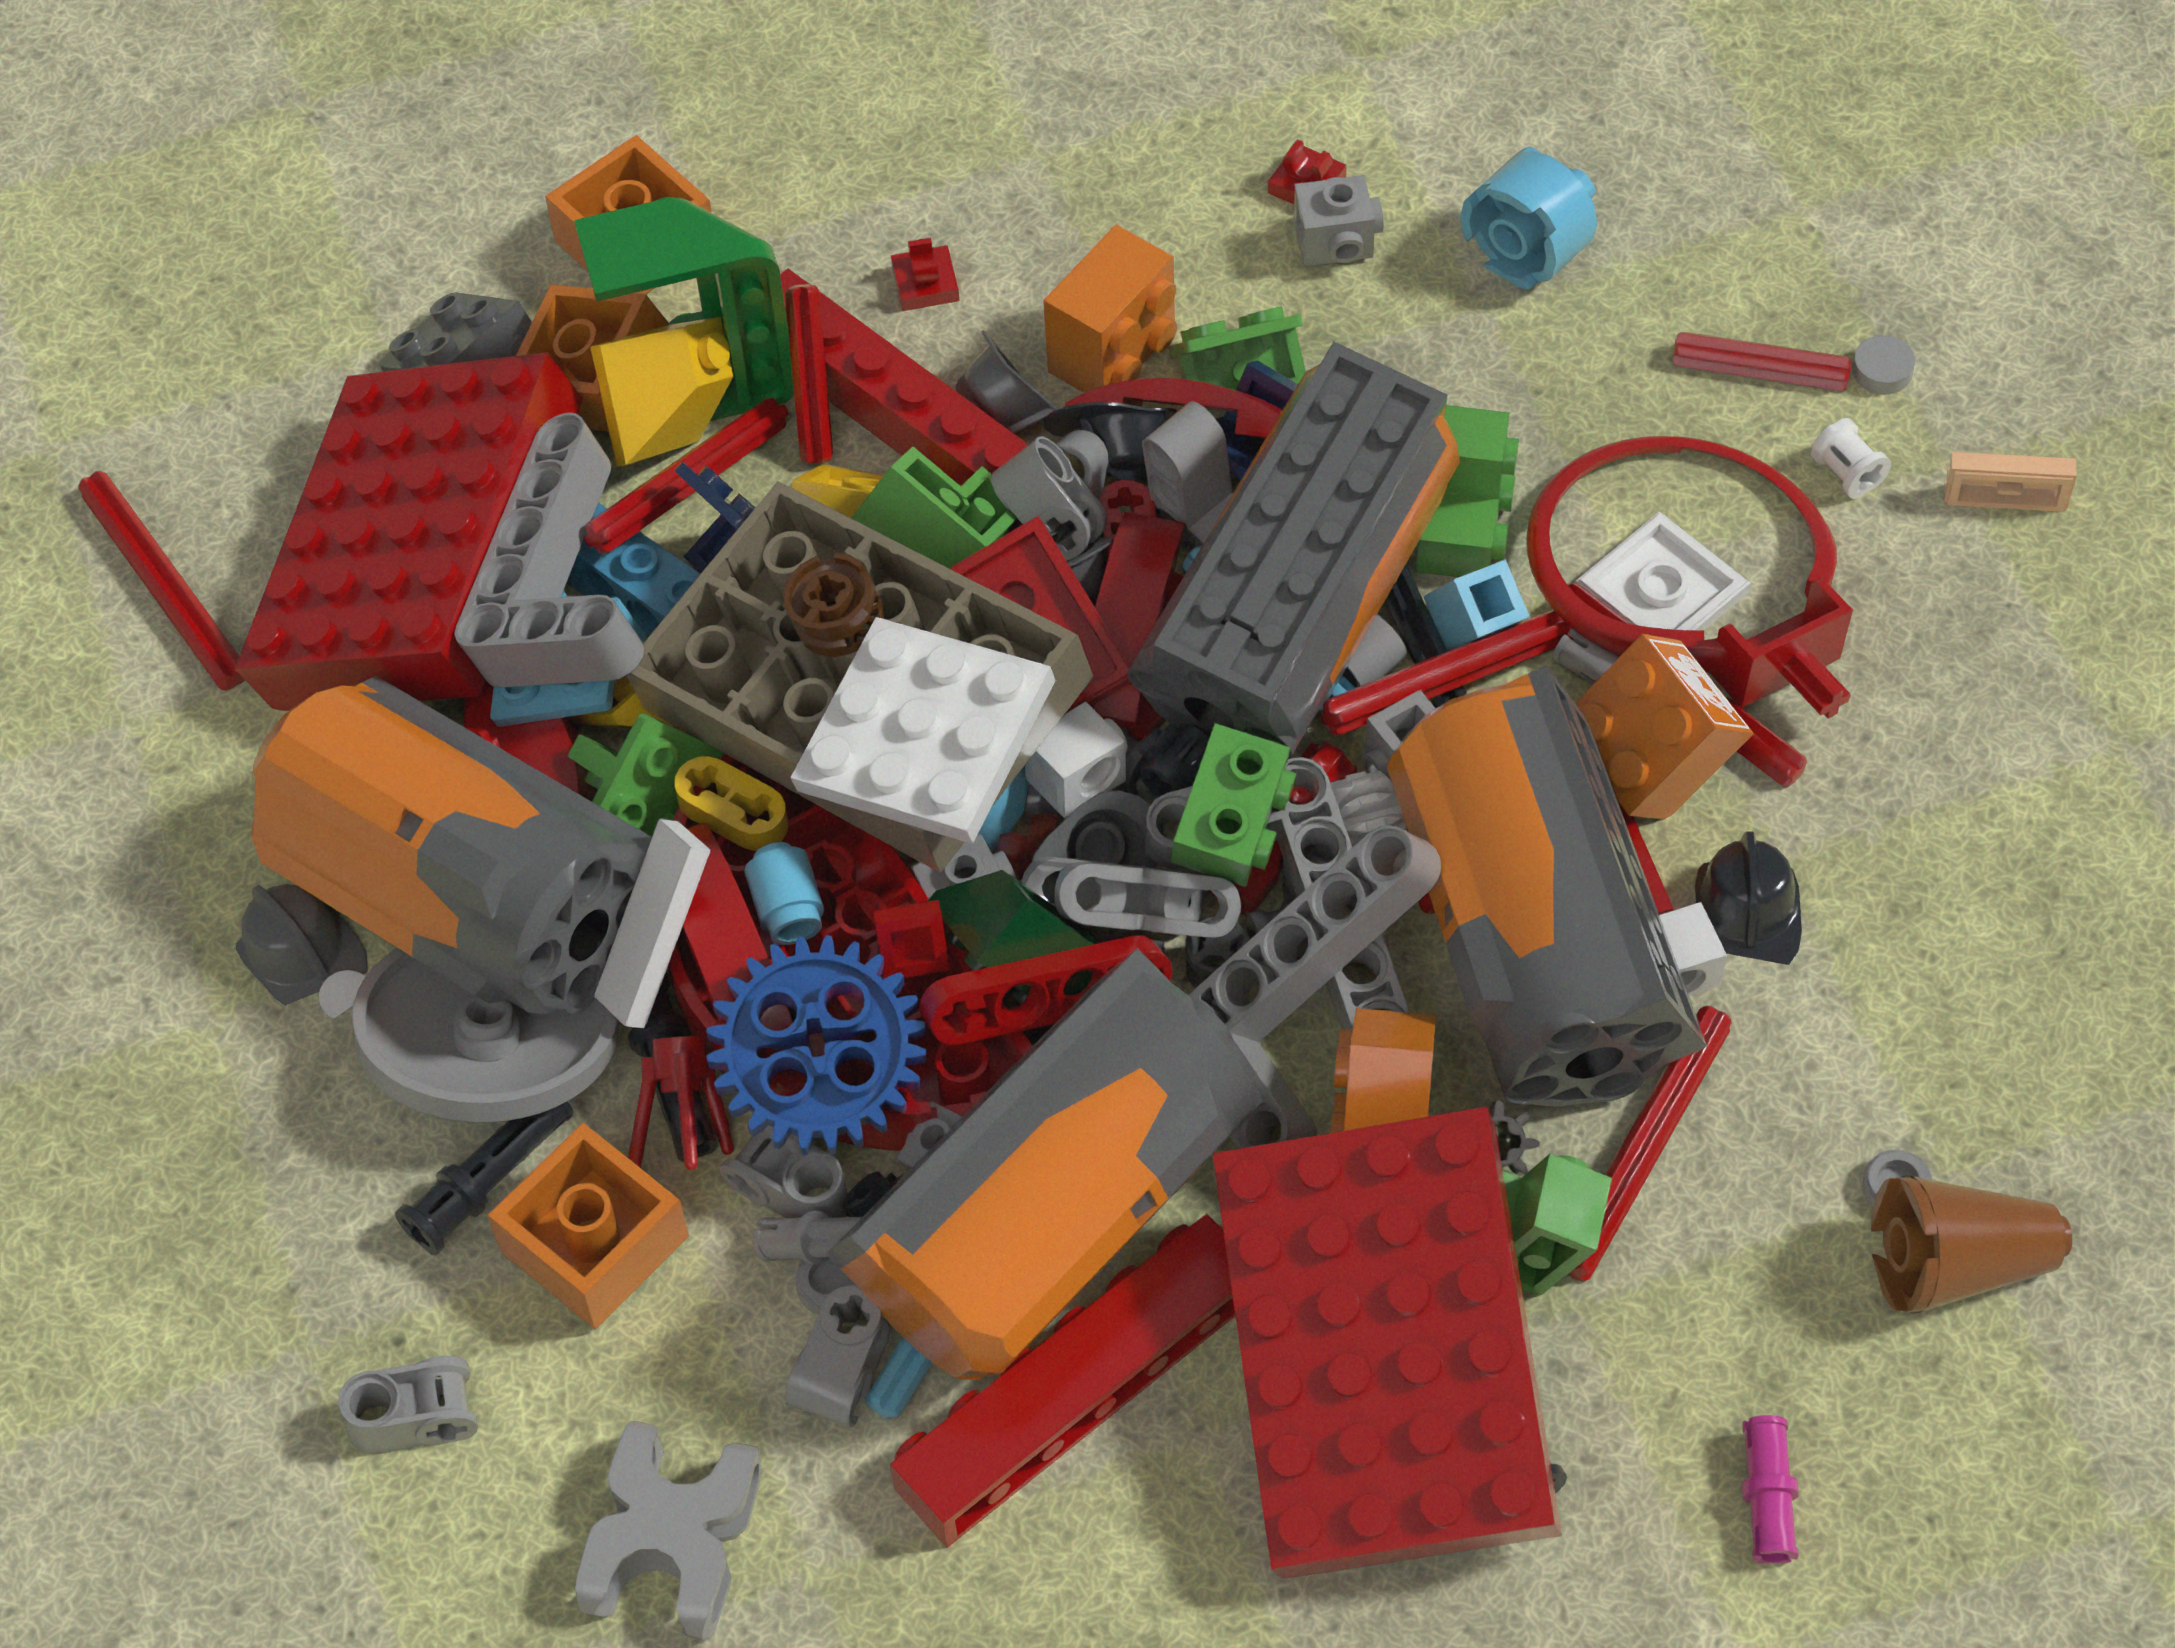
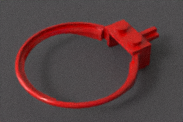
(1746, 669)

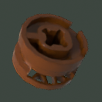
(824, 623)

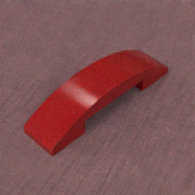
(1254, 415)
(1134, 596)
(724, 933)

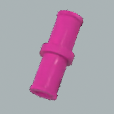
(1770, 1489)

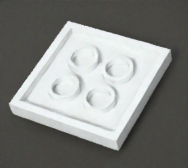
(923, 729)

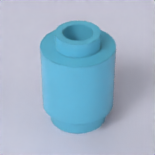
(784, 893)

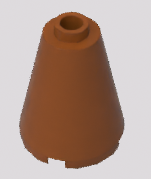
(1960, 1241)

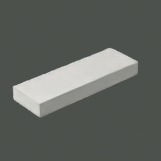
(652, 923)

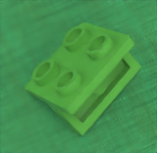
(1220, 355)
(640, 777)

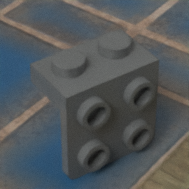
(459, 331)

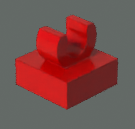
(1302, 166)
(924, 275)
(912, 939)

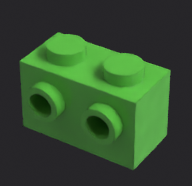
(1231, 806)

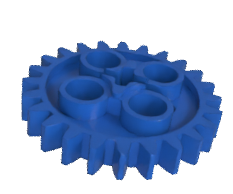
(825, 1103)

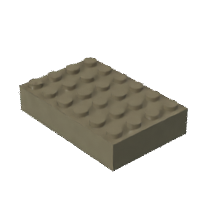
(748, 686)

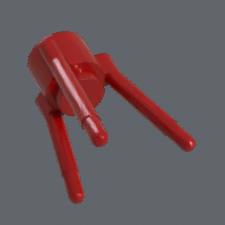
(680, 1067)

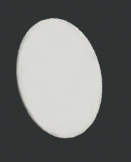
(339, 992)

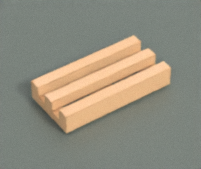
(2010, 481)

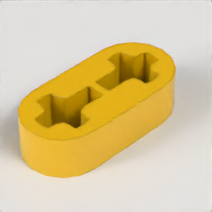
(735, 796)

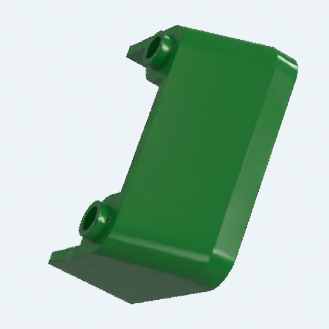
(735, 281)

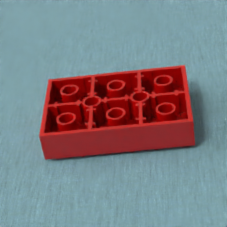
(398, 528)
(1385, 1345)

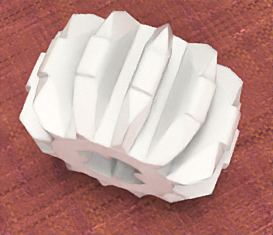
(1368, 803)

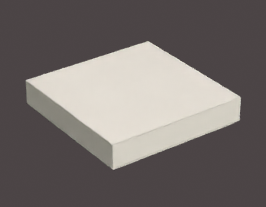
(1664, 579)

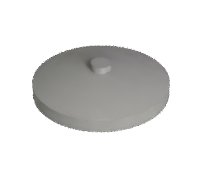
(467, 1057)

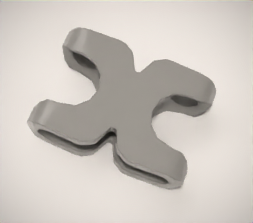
(1135, 896)
(669, 1529)

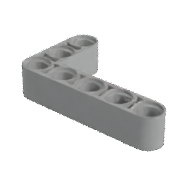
(1193, 485)
(515, 615)
(1296, 829)
(1331, 946)

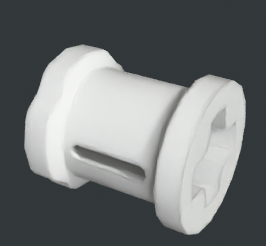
(1850, 458)

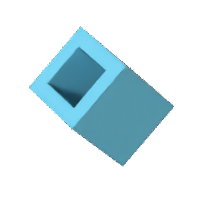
(1476, 605)

